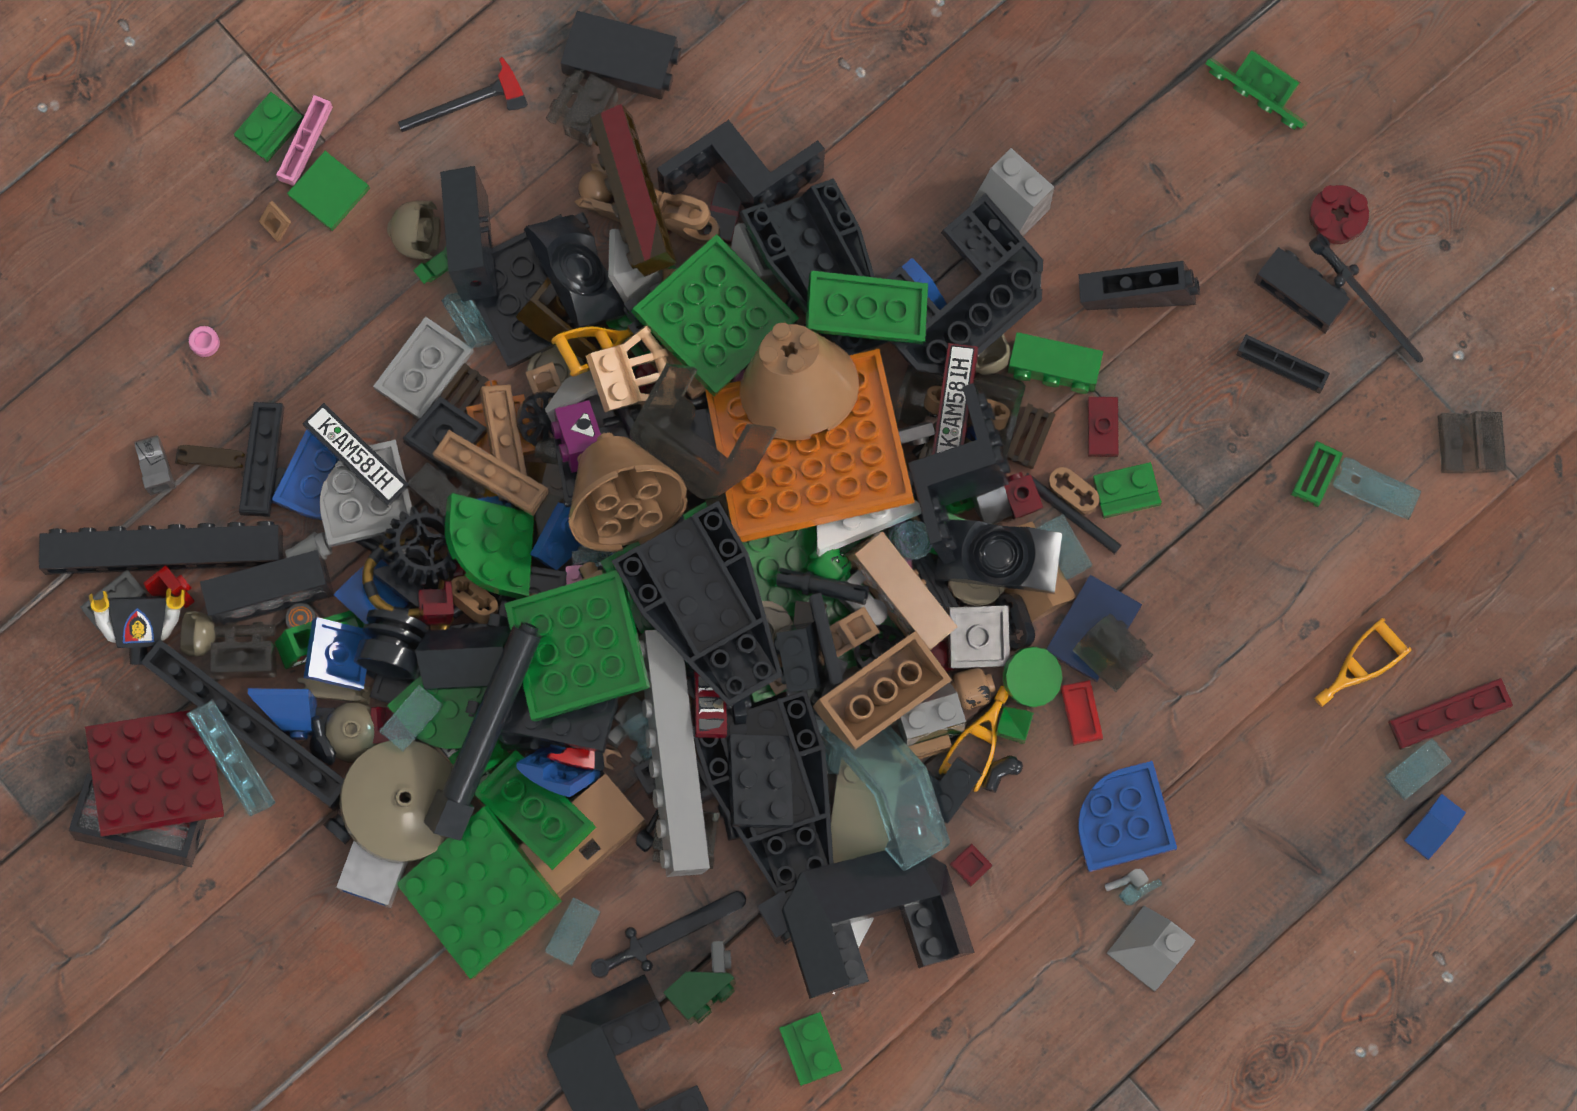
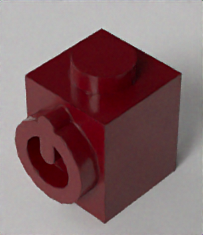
(1022, 495)

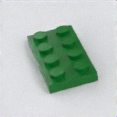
(867, 307)
(537, 816)

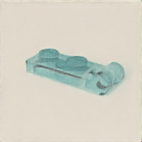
(1377, 488)

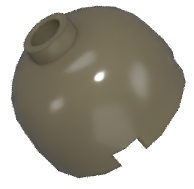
(415, 229)
(350, 731)

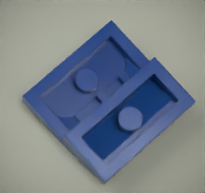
(354, 598)
(553, 775)

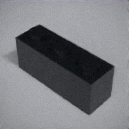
(1302, 289)

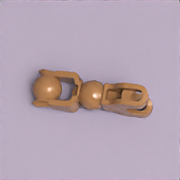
(677, 210)

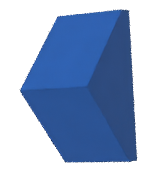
(1435, 827)

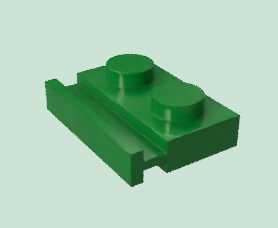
(268, 127)
(1127, 490)
(810, 1049)

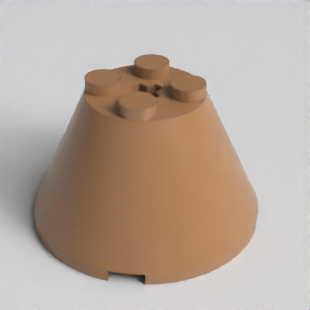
(798, 383)
(623, 495)

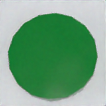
(1032, 676)

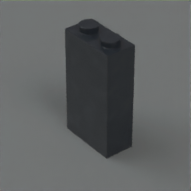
(621, 54)

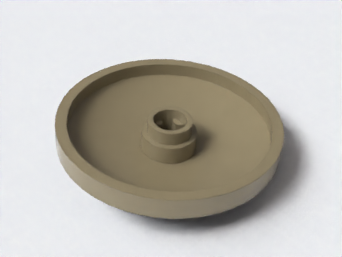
(373, 806)

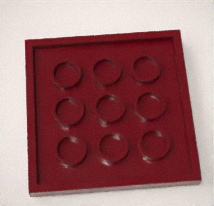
(151, 773)

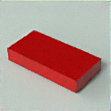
(1081, 712)

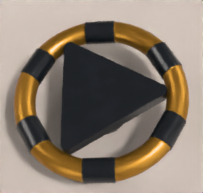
(389, 577)

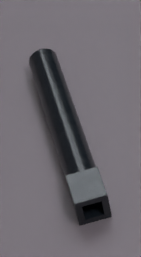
(452, 805)

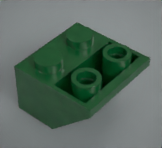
(697, 992)

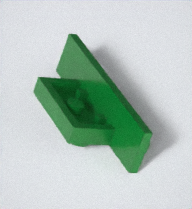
(1264, 82)

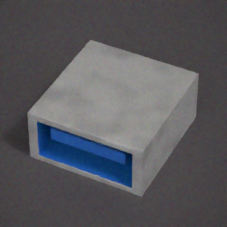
(370, 876)

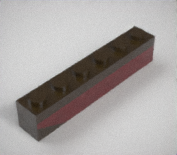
(632, 190)

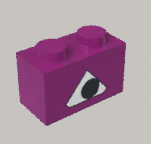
(576, 429)

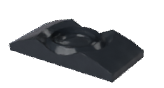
(575, 270)
(1002, 556)

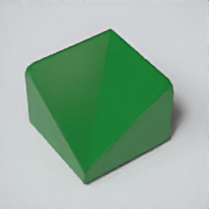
(1014, 724)

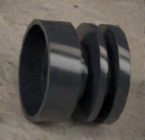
(390, 645)

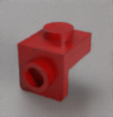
(165, 579)

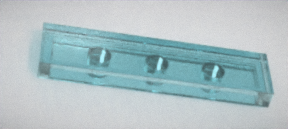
(231, 758)

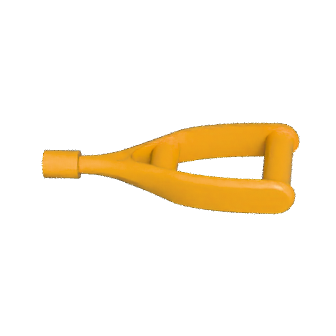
(602, 335)
(1356, 669)
(981, 732)

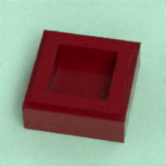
(970, 865)

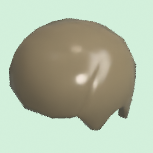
(994, 357)
(196, 634)

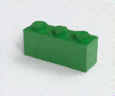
(1055, 363)

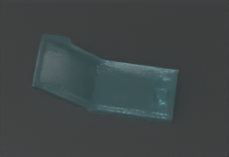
(901, 792)

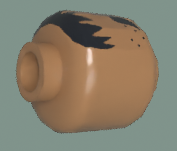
(973, 688)

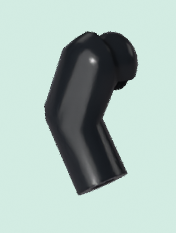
(1001, 768)

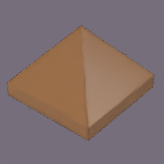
(275, 221)

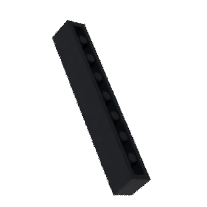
(154, 548)
(246, 724)

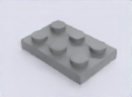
(423, 368)

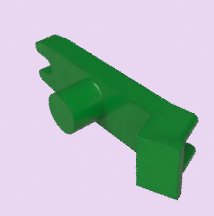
(433, 268)

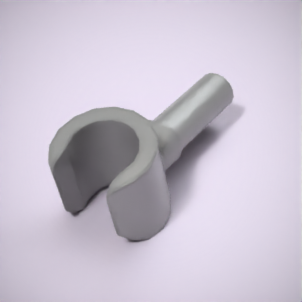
(1136, 877)

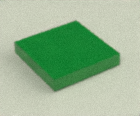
(328, 191)

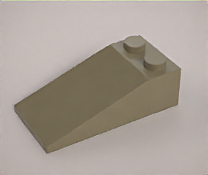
(855, 818)

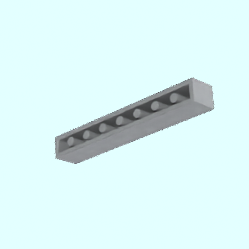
(673, 759)

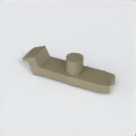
(335, 692)

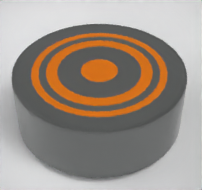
(299, 614)

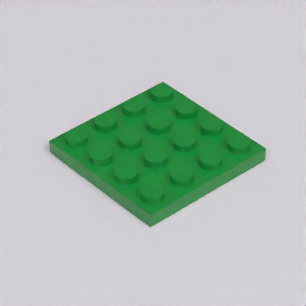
(713, 314)
(585, 647)
(479, 893)

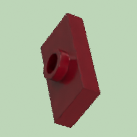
(1103, 427)

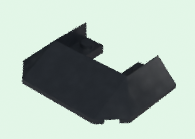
(993, 302)
(862, 888)
(596, 1033)

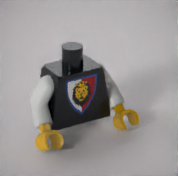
(137, 620)

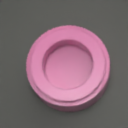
(204, 341)

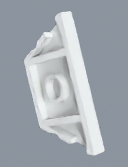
(846, 531)

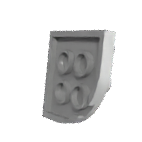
(352, 510)

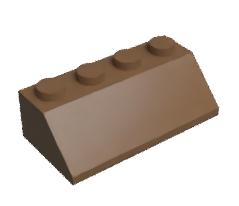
(882, 691)

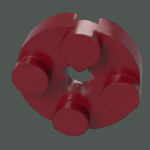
(1340, 197)

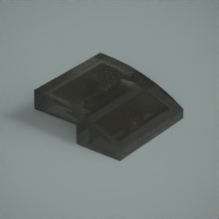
(1471, 442)

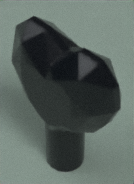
(319, 743)

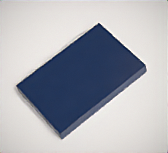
(1091, 605)

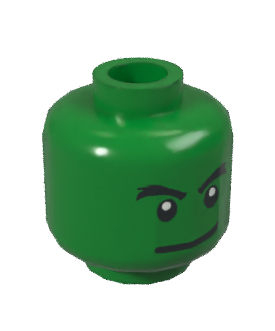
(831, 564)

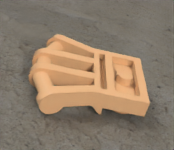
(614, 372)

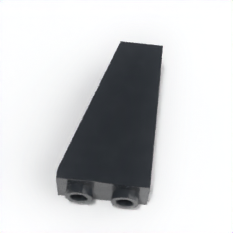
(1139, 287)

